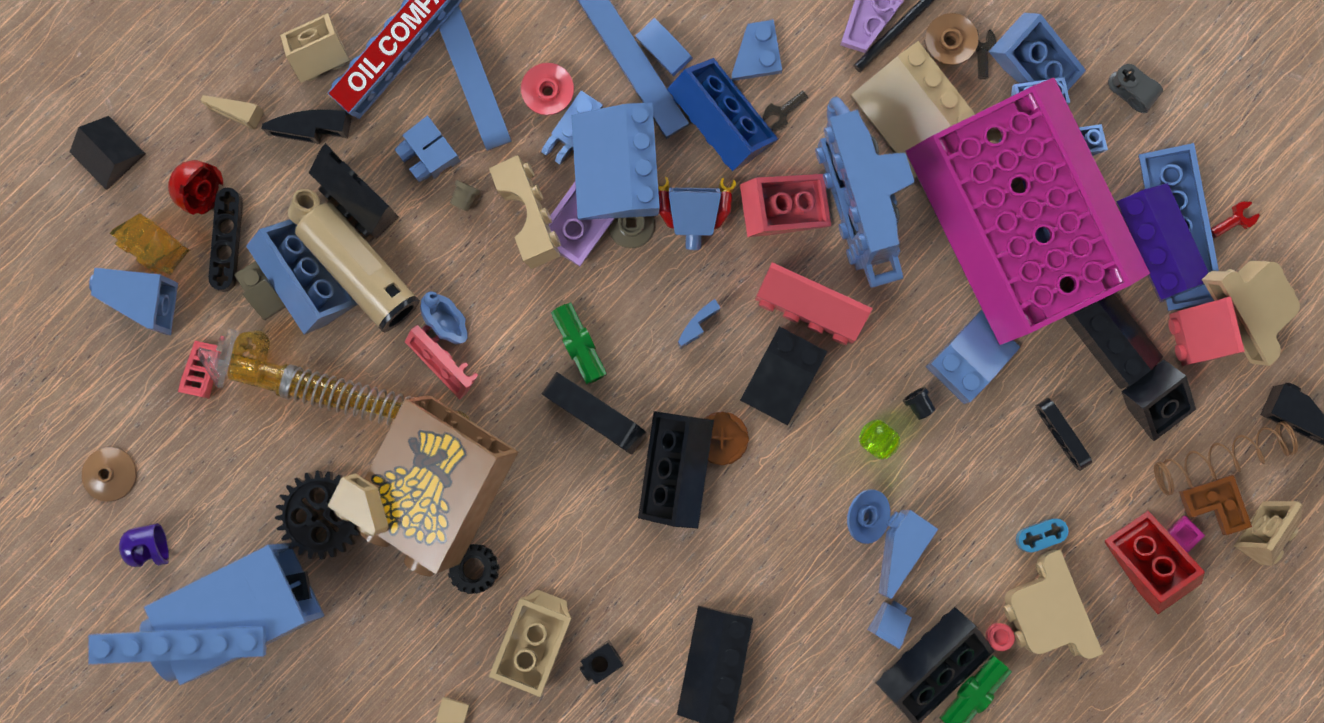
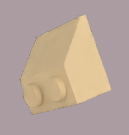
(314, 48)

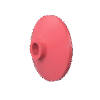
(547, 76)

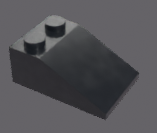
(783, 375)

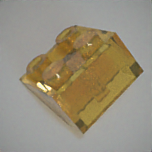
(150, 244)

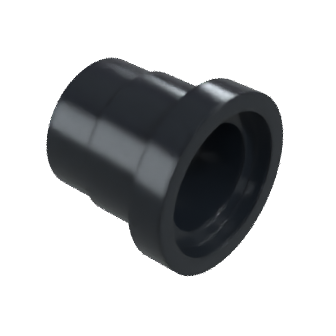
(920, 403)

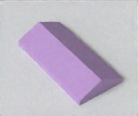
(576, 235)

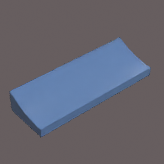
(1181, 171)

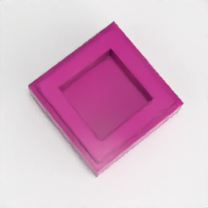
(1186, 533)

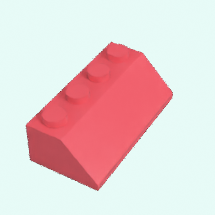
(813, 304)

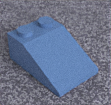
(1035, 52)
(971, 359)
(903, 546)

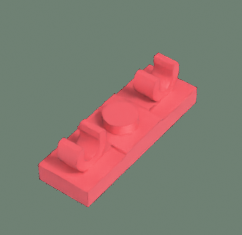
(440, 361)

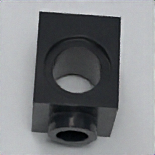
(610, 654)

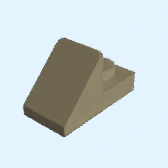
(259, 291)

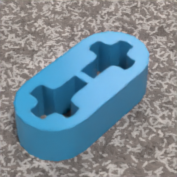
(1043, 541)

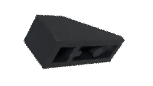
(1296, 409)

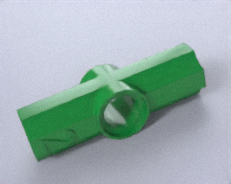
(578, 343)
(976, 692)

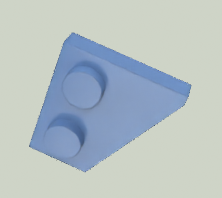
(758, 52)

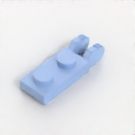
(563, 130)

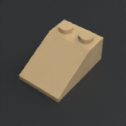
(1270, 531)

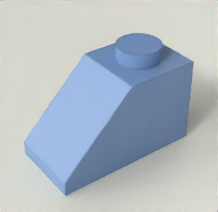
(891, 623)

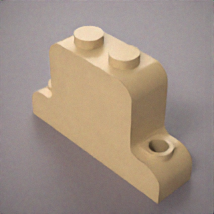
(1261, 305)
(1051, 611)

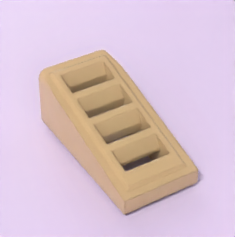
(241, 112)

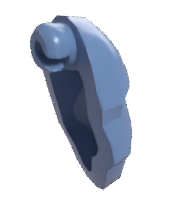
(443, 317)

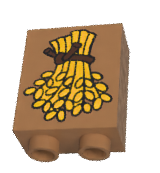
(436, 483)

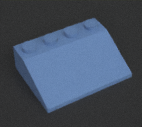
(615, 162)

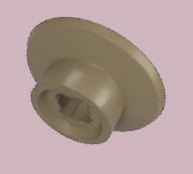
(632, 236)

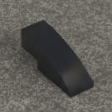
(309, 125)

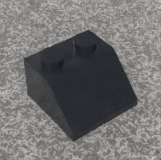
(1160, 399)

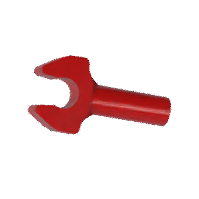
(1236, 219)

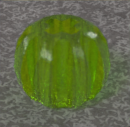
(879, 439)

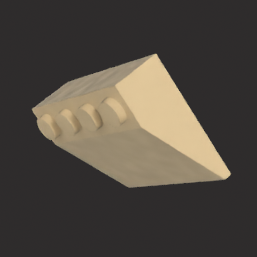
(910, 100)

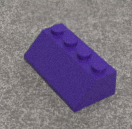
(1163, 241)

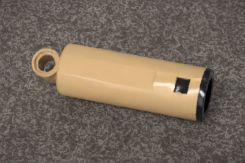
(351, 260)

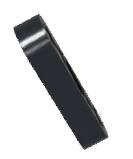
(1063, 434)

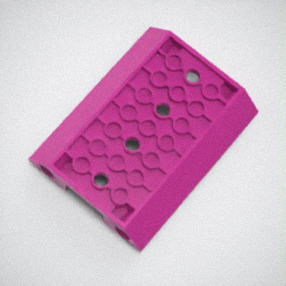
(996, 227)

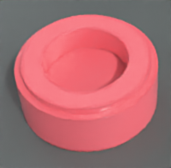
(1000, 636)

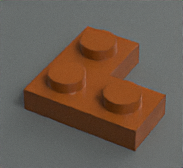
(1222, 497)

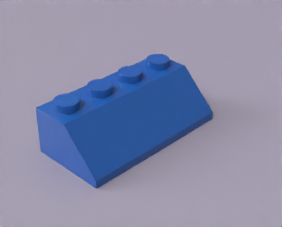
(722, 113)

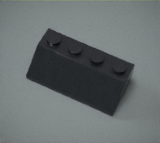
(1115, 340)
(675, 470)
(714, 666)
(935, 666)

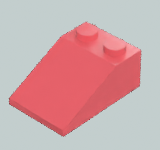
(784, 204)
(1206, 332)

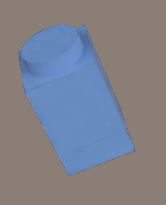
(238, 595)

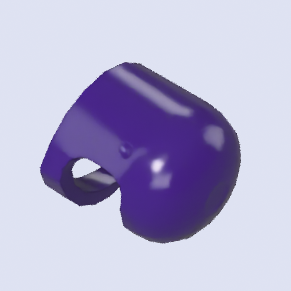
(143, 544)

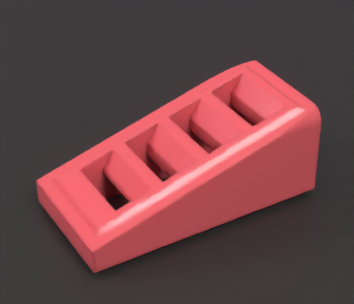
(191, 367)

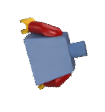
(695, 210)

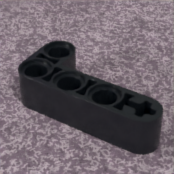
(594, 413)

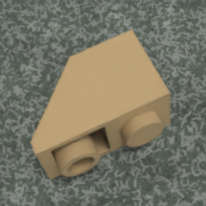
(360, 503)

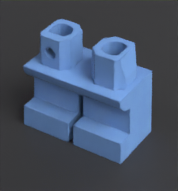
(430, 147)

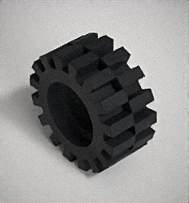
(488, 577)

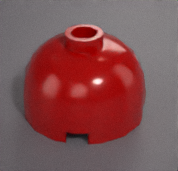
(194, 186)

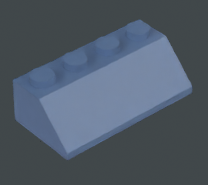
(299, 277)

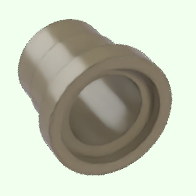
(464, 195)

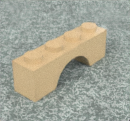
(535, 240)

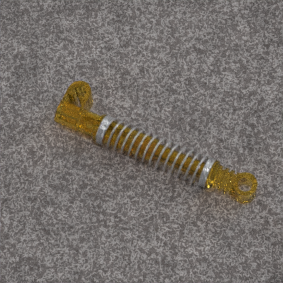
(316, 387)

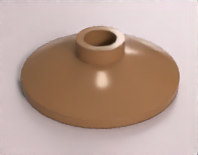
(953, 27)
(121, 474)

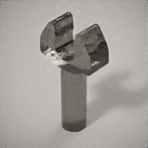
(982, 54)
(784, 110)

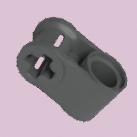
(1137, 88)

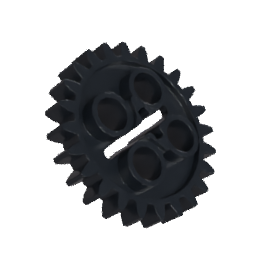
(305, 534)

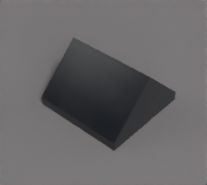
(105, 150)

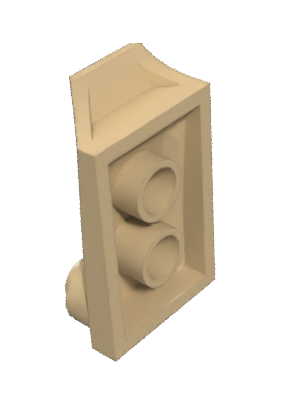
(532, 642)

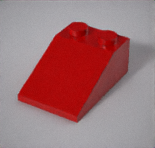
(1155, 562)

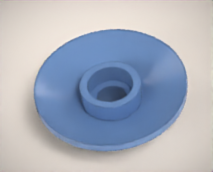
(868, 516)

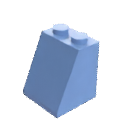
(138, 295)

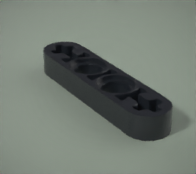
(230, 239)

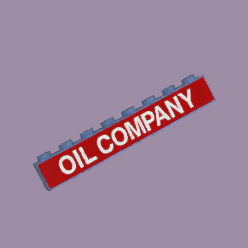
(389, 53)

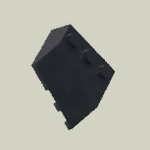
(352, 193)

